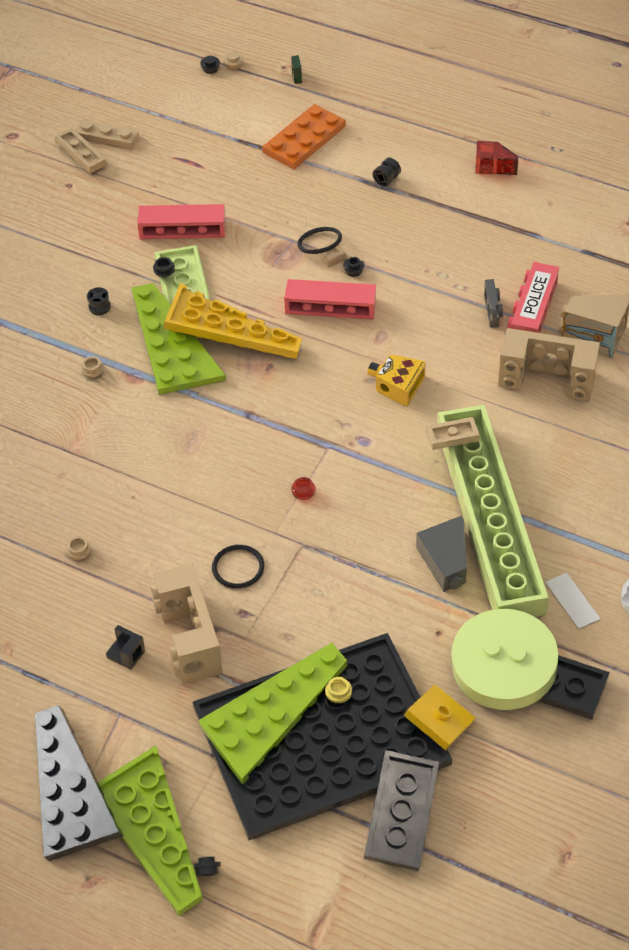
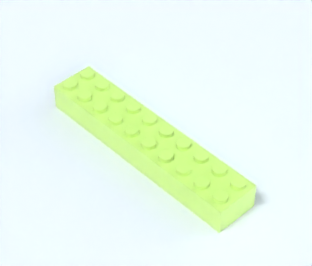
(494, 519)

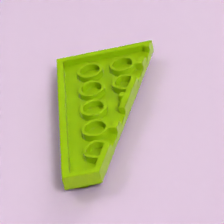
(175, 357)
(264, 715)
(152, 827)

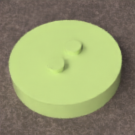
(504, 659)

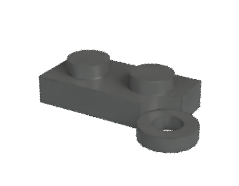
(491, 297)

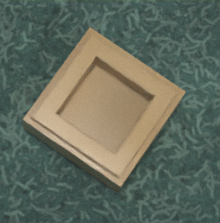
(333, 256)

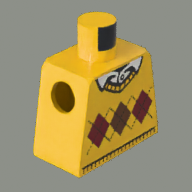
(398, 377)

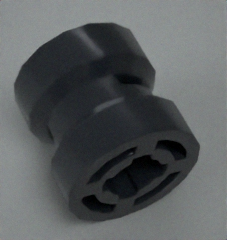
(386, 172)

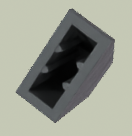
(445, 552)

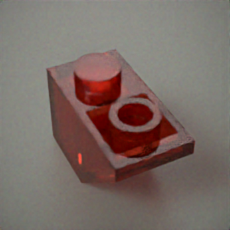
(495, 159)

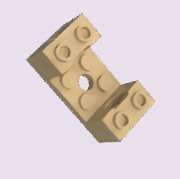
(528, 351)
(195, 651)

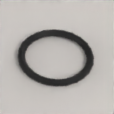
(322, 250)
(237, 585)

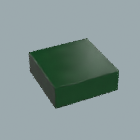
(296, 69)

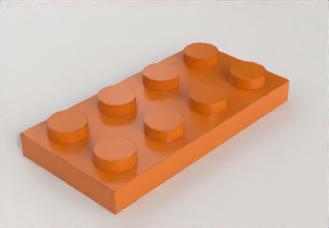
(304, 136)

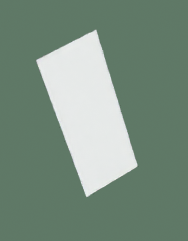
(572, 600)

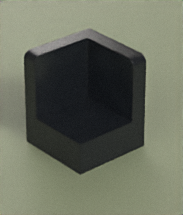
(127, 647)

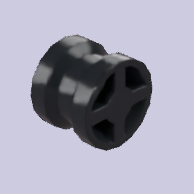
(98, 301)

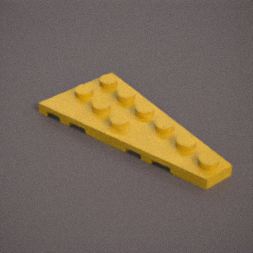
(220, 322)

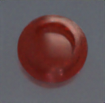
(303, 488)

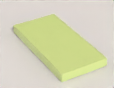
(187, 271)

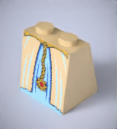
(597, 320)

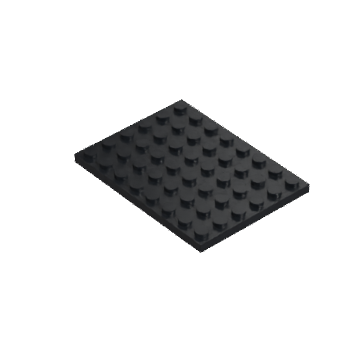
(334, 748)

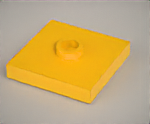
(439, 716)

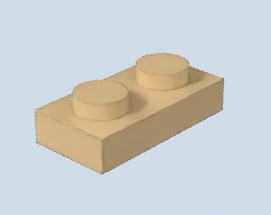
(452, 433)

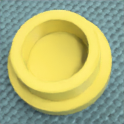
(338, 690)

